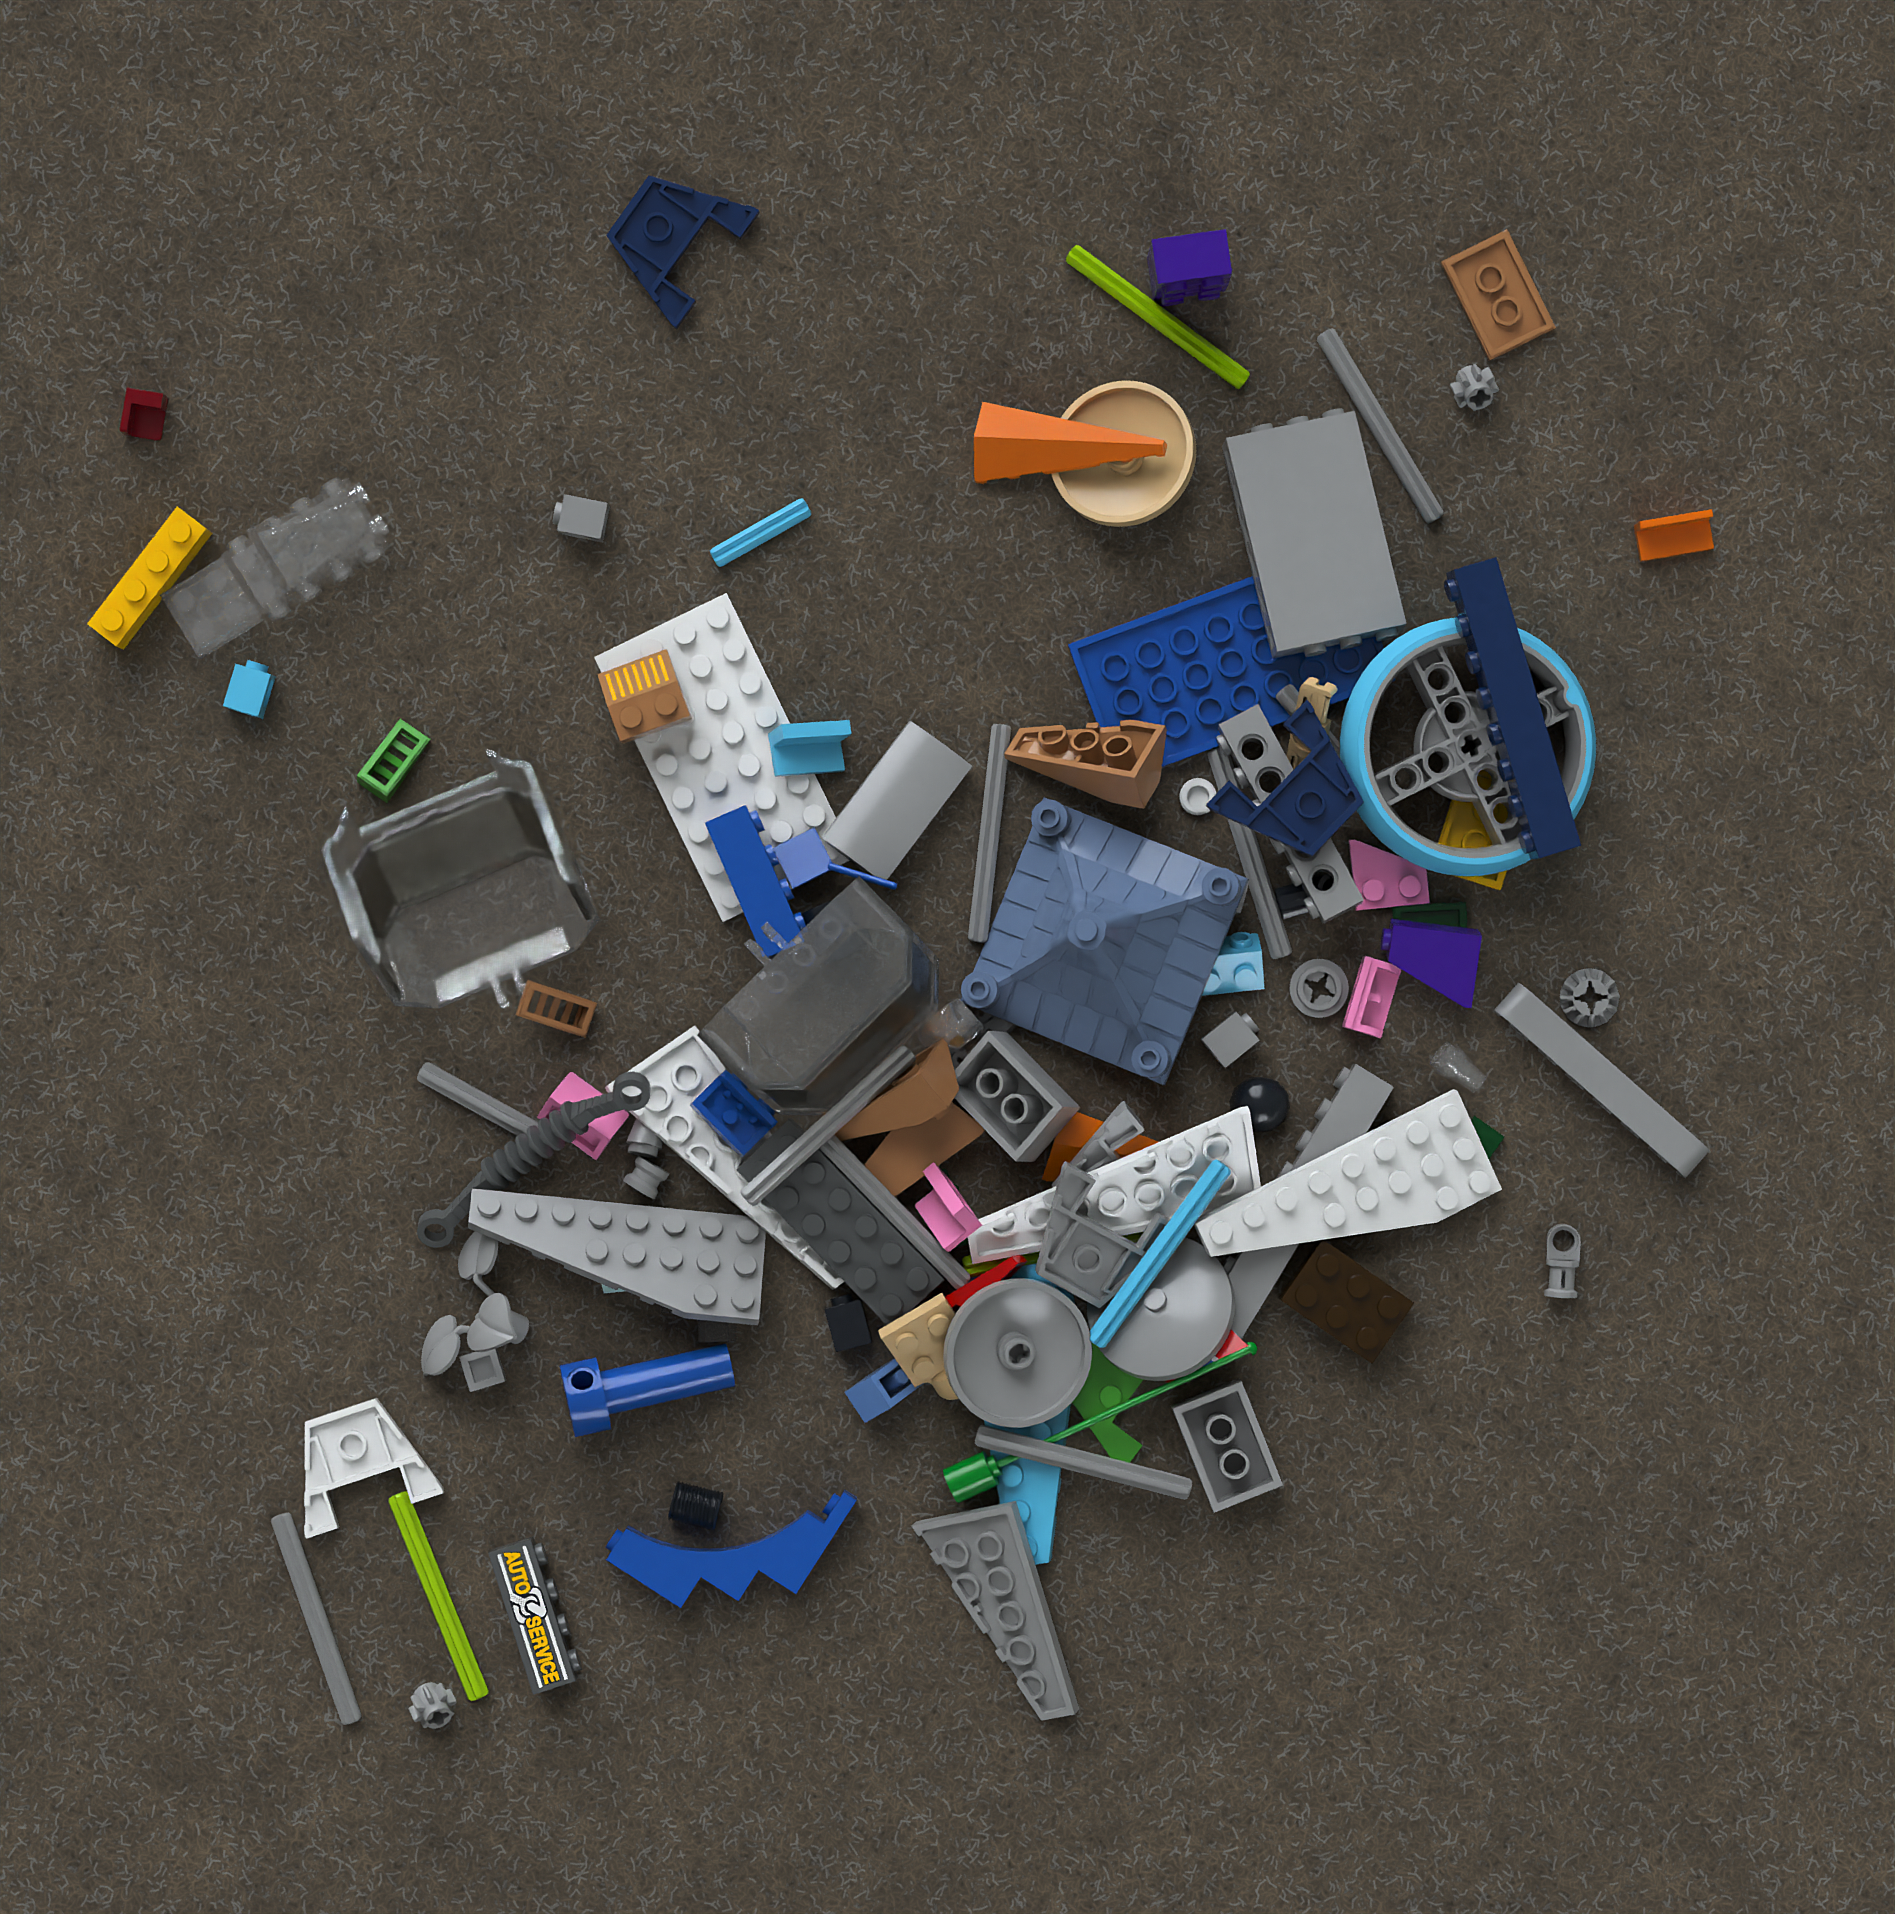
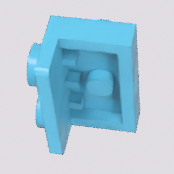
(1237, 966)

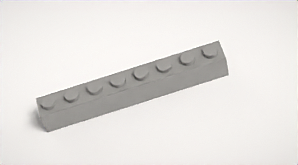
(1340, 1121)

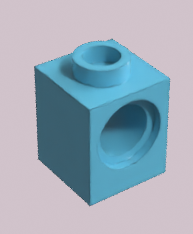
(249, 689)

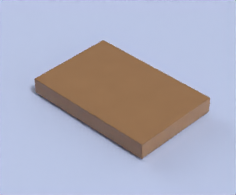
(1498, 295)

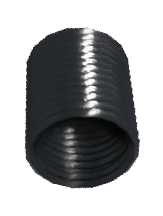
(695, 1505)

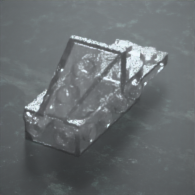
(278, 565)

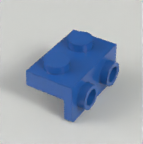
(734, 1112)

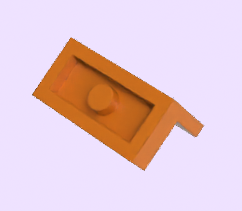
(1674, 535)

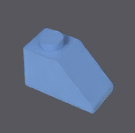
(880, 1390)

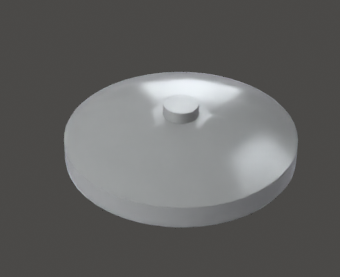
(1176, 1321)
(1017, 1352)

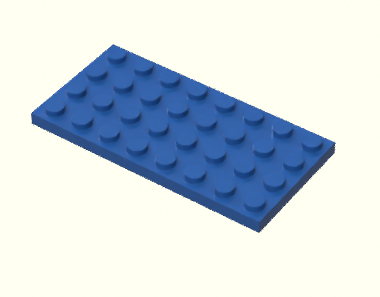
(1201, 668)

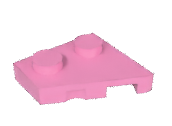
(1386, 878)

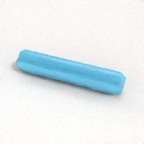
(760, 532)

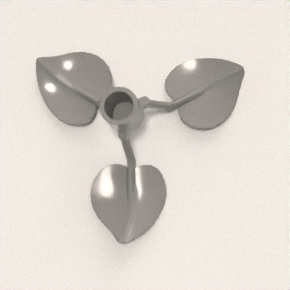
(492, 1326)

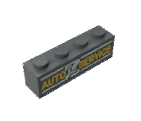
(534, 1615)

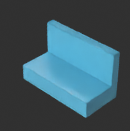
(808, 747)

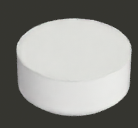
(1195, 796)

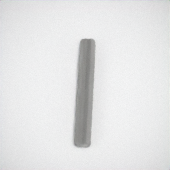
(474, 1099)

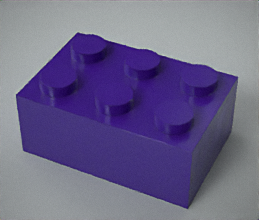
(1189, 267)

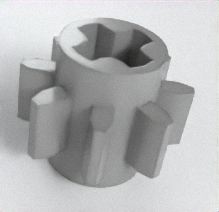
(1474, 387)
(432, 1705)

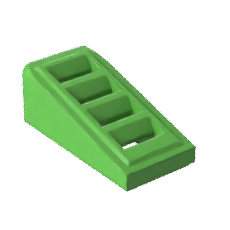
(371, 784)

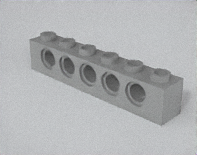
(1254, 727)

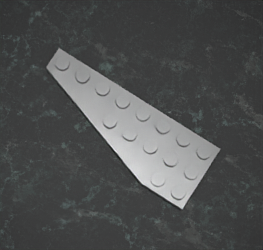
(667, 1256)

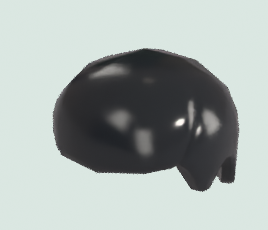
(1266, 1102)

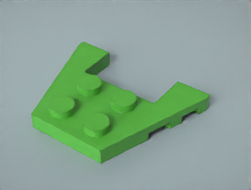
(1104, 1390)

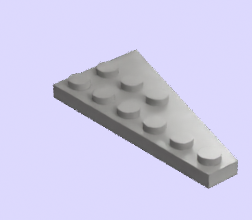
(996, 1571)

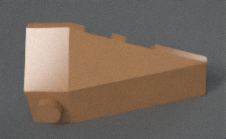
(1108, 762)
(912, 1098)

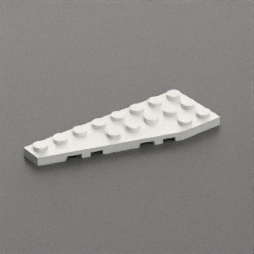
(1384, 1180)

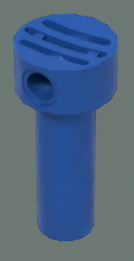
(597, 1394)

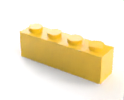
(149, 577)

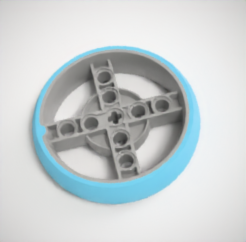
(1421, 653)

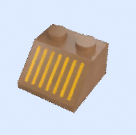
(644, 696)

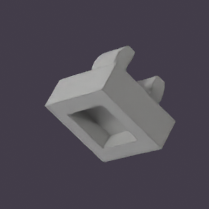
(482, 1369)

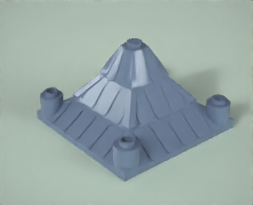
(1104, 940)

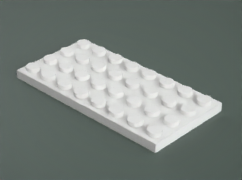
(724, 750)

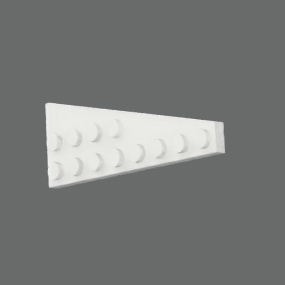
(676, 1079)
(1134, 1187)

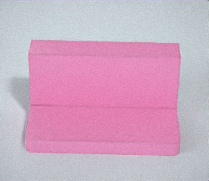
(600, 1130)
(946, 1210)

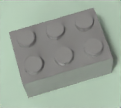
(1012, 1096)
(1226, 1445)

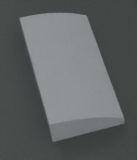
(896, 801)

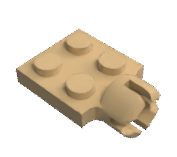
(919, 1342)

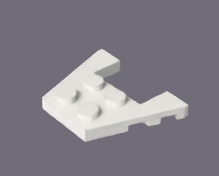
(354, 1447)

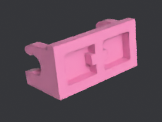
(1371, 997)

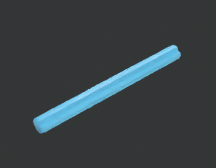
(1159, 1253)

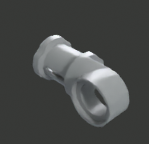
(1562, 1261)

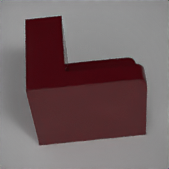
(143, 414)

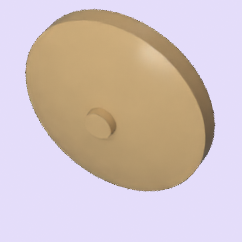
(1138, 489)

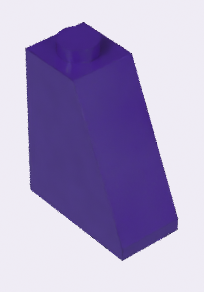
(1435, 955)

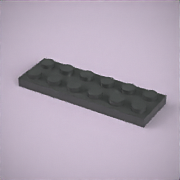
(846, 1229)

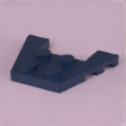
(660, 228)
(1308, 802)

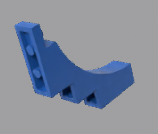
(783, 1556)

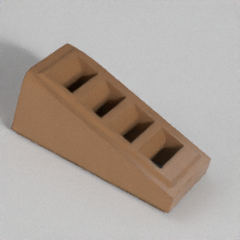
(583, 1016)

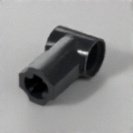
(1291, 898)

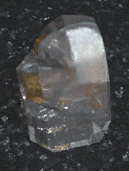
(952, 1023)

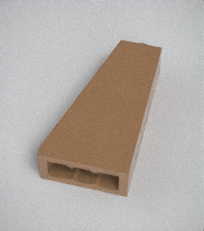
(912, 1149)

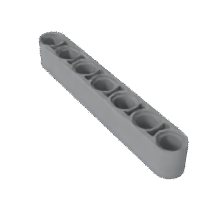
(1602, 1080)

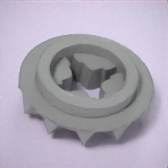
(1335, 982)
(1577, 985)

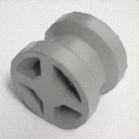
(646, 1177)

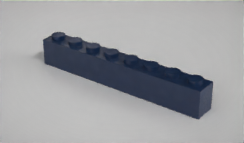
(1512, 709)

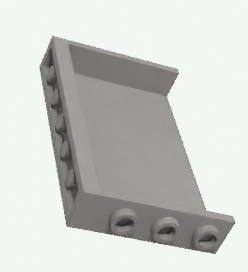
(1314, 534)

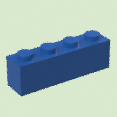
(753, 876)

